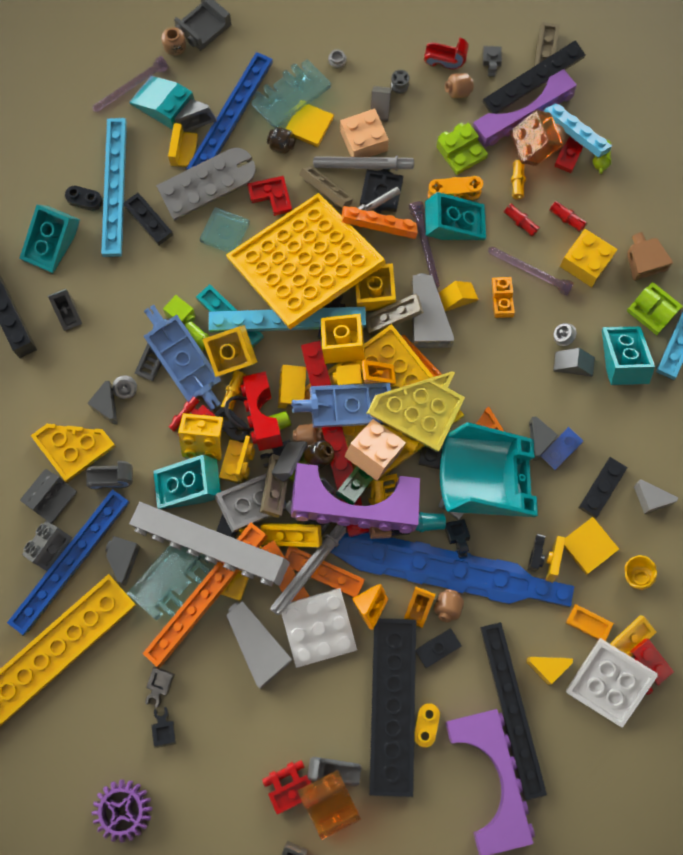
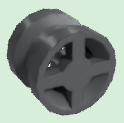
(400, 76)

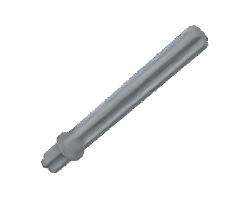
(364, 162)
(331, 541)

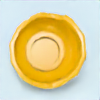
(640, 572)

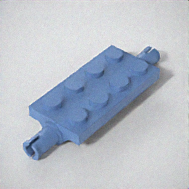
(182, 357)
(340, 404)

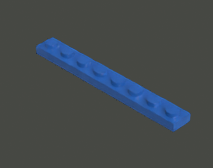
(232, 109)
(68, 562)

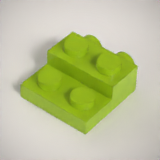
(461, 148)

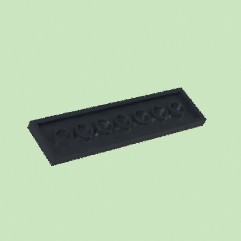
(393, 708)

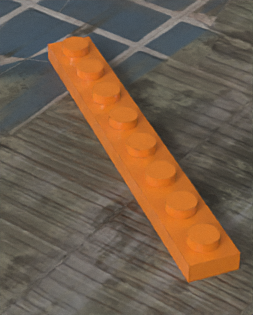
(197, 604)

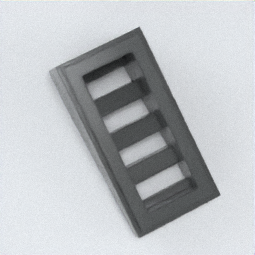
(142, 363)

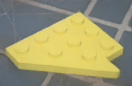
(420, 409)

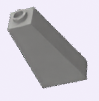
(431, 327)
(258, 646)

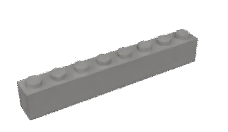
(209, 543)

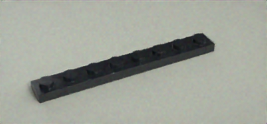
(513, 711)

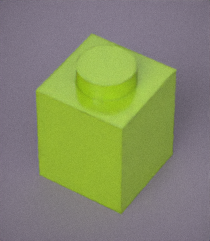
(178, 307)

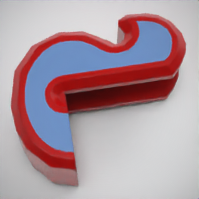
(446, 55)

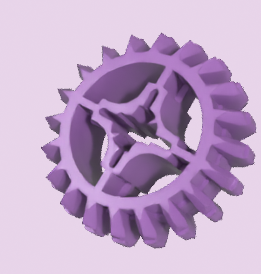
(113, 805)

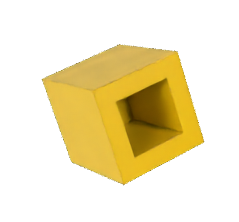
(348, 374)

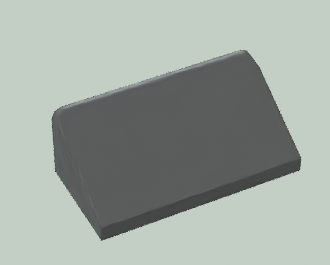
(288, 459)

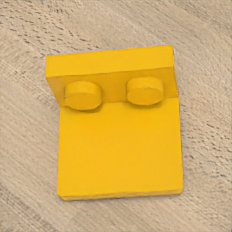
(200, 436)
(236, 461)

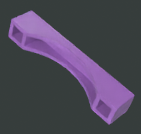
(495, 126)

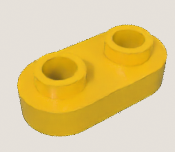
(426, 725)

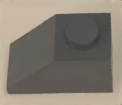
(122, 557)

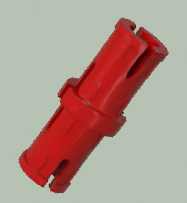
(568, 216)
(521, 220)

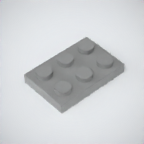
(243, 503)

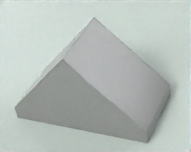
(652, 497)

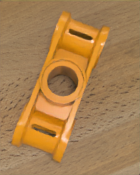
(458, 187)

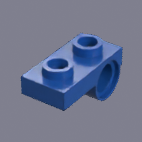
(562, 448)

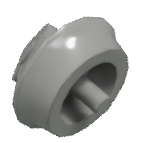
(564, 334)
(124, 387)

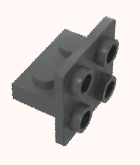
(48, 496)
(46, 545)

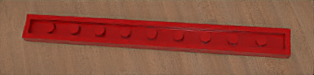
(341, 466)

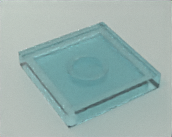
(224, 230)

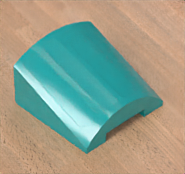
(487, 472)

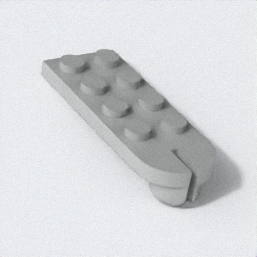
(207, 182)

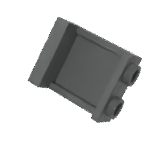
(204, 23)

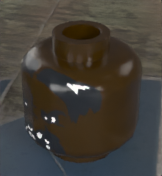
(281, 140)
(319, 453)

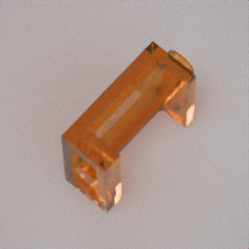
(329, 804)

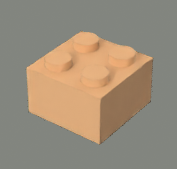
(364, 134)
(374, 449)

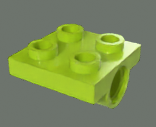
(654, 308)

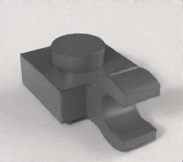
(492, 58)

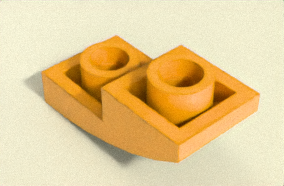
(502, 297)

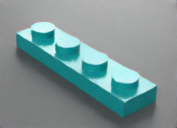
(214, 301)

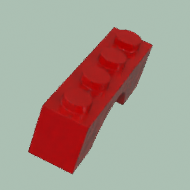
(266, 428)

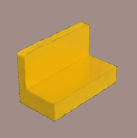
(182, 146)
(291, 385)

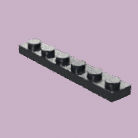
(533, 78)

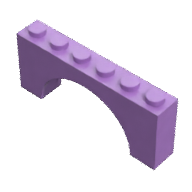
(315, 503)
(509, 826)

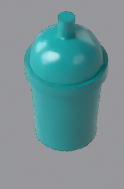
(431, 522)

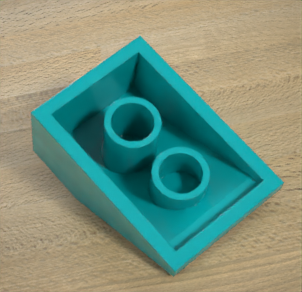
(162, 99)
(454, 218)
(48, 237)
(627, 356)
(187, 482)

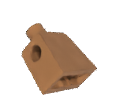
(647, 257)

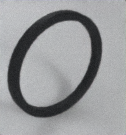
(230, 417)

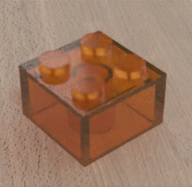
(536, 138)

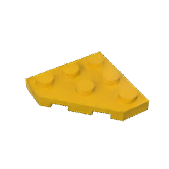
(72, 447)

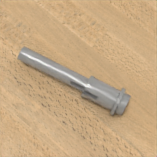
(380, 200)

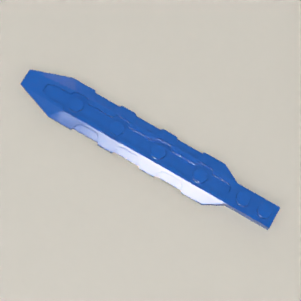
(443, 568)

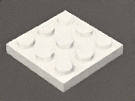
(318, 628)
(611, 682)

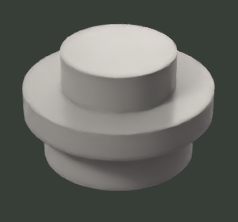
(337, 58)

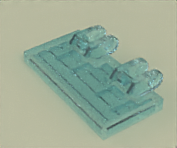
(291, 94)
(165, 576)

